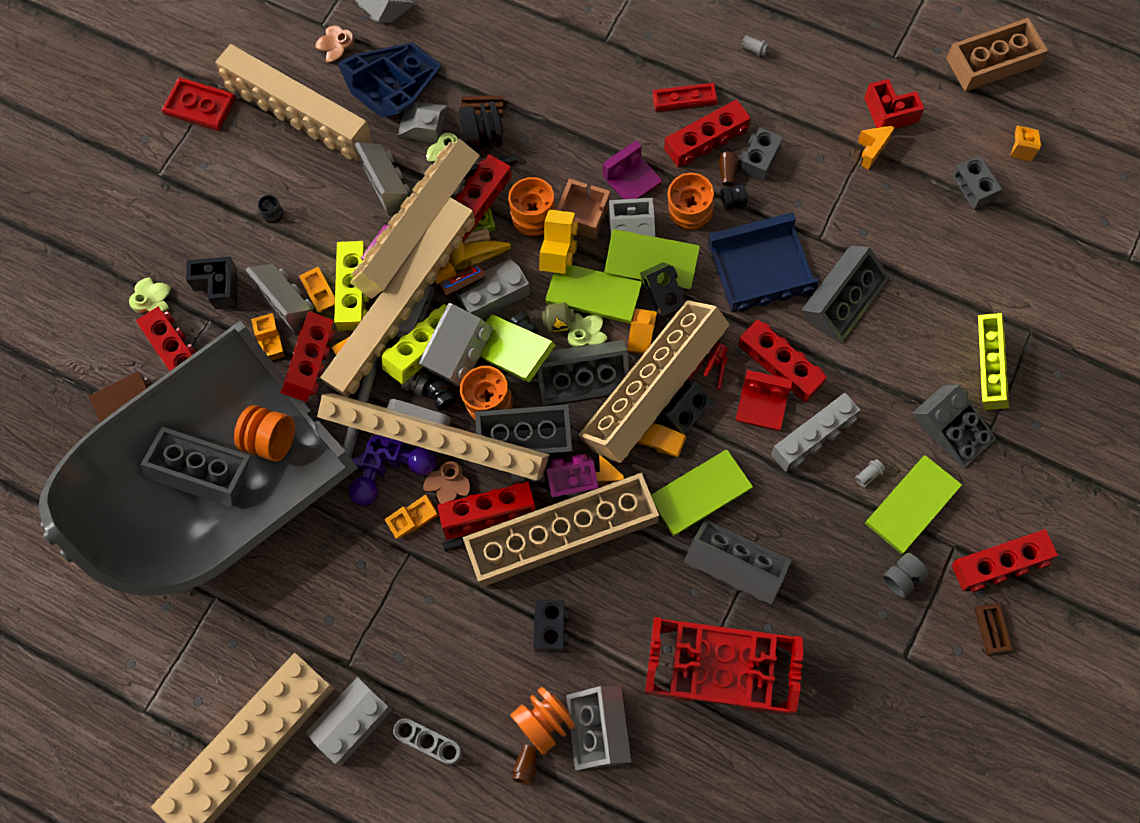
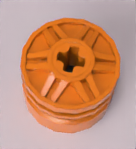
(686, 191)
(529, 205)
(483, 384)
(264, 433)
(543, 720)

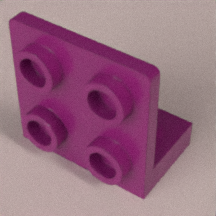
(630, 173)
(571, 475)

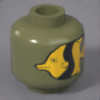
(558, 317)

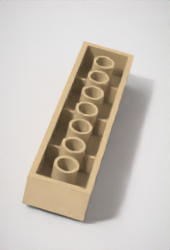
(292, 102)
(413, 219)
(654, 380)
(561, 530)
(245, 745)

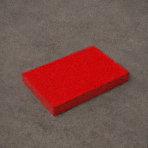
(198, 104)

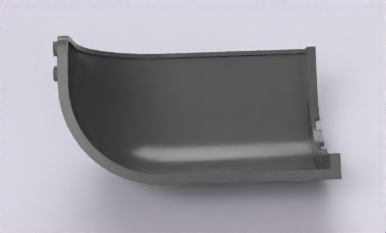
(164, 539)

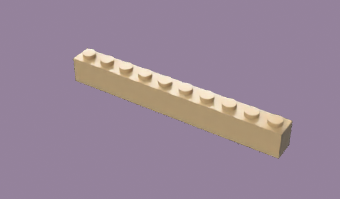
(398, 298)
(433, 436)

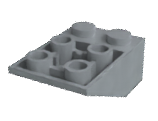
(632, 216)

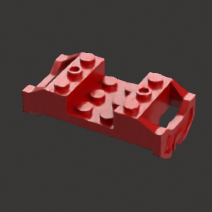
(725, 666)

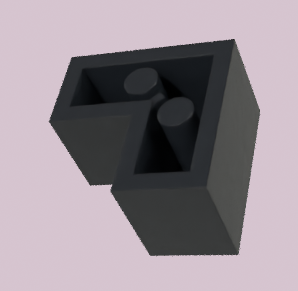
(217, 277)

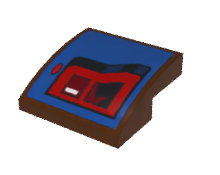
(462, 279)

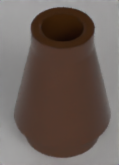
(728, 167)
(525, 766)

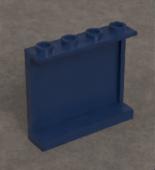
(761, 263)

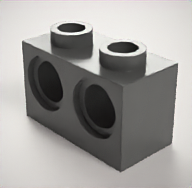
(763, 154)
(972, 184)

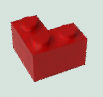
(891, 109)

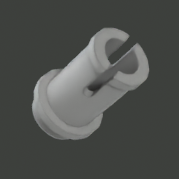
(755, 45)
(873, 470)

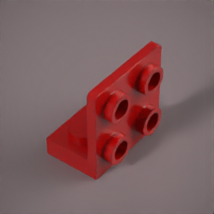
(763, 400)

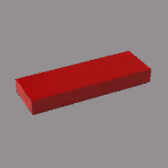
(684, 97)

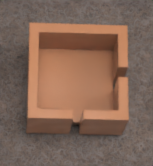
(587, 212)

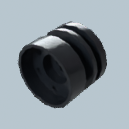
(481, 126)

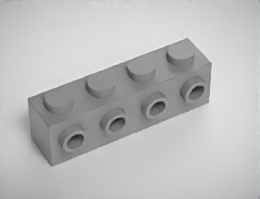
(816, 431)

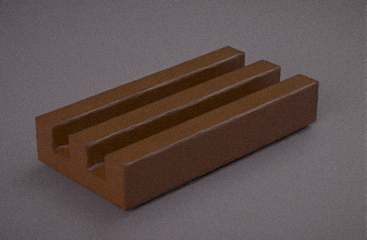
(475, 101)
(984, 630)

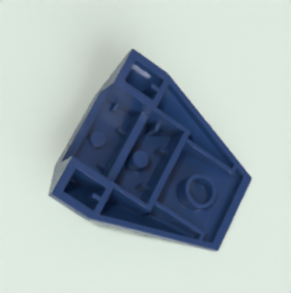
(389, 77)

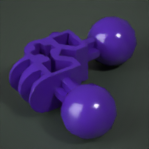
(364, 489)

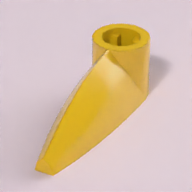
(476, 253)

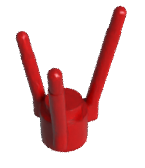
(715, 357)

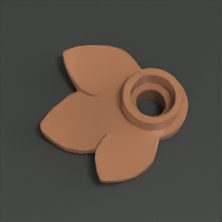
(335, 43)
(446, 486)

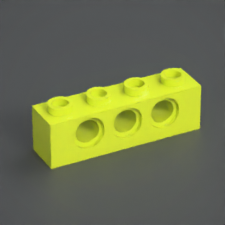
(348, 318)
(403, 358)
(993, 361)

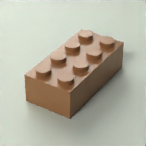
(996, 54)

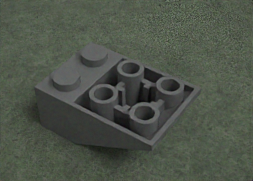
(954, 424)

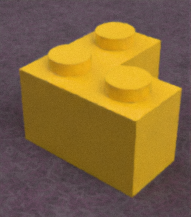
(558, 242)

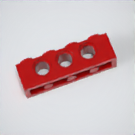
(713, 124)
(491, 169)
(153, 325)
(308, 356)
(802, 387)
(478, 518)
(1037, 544)

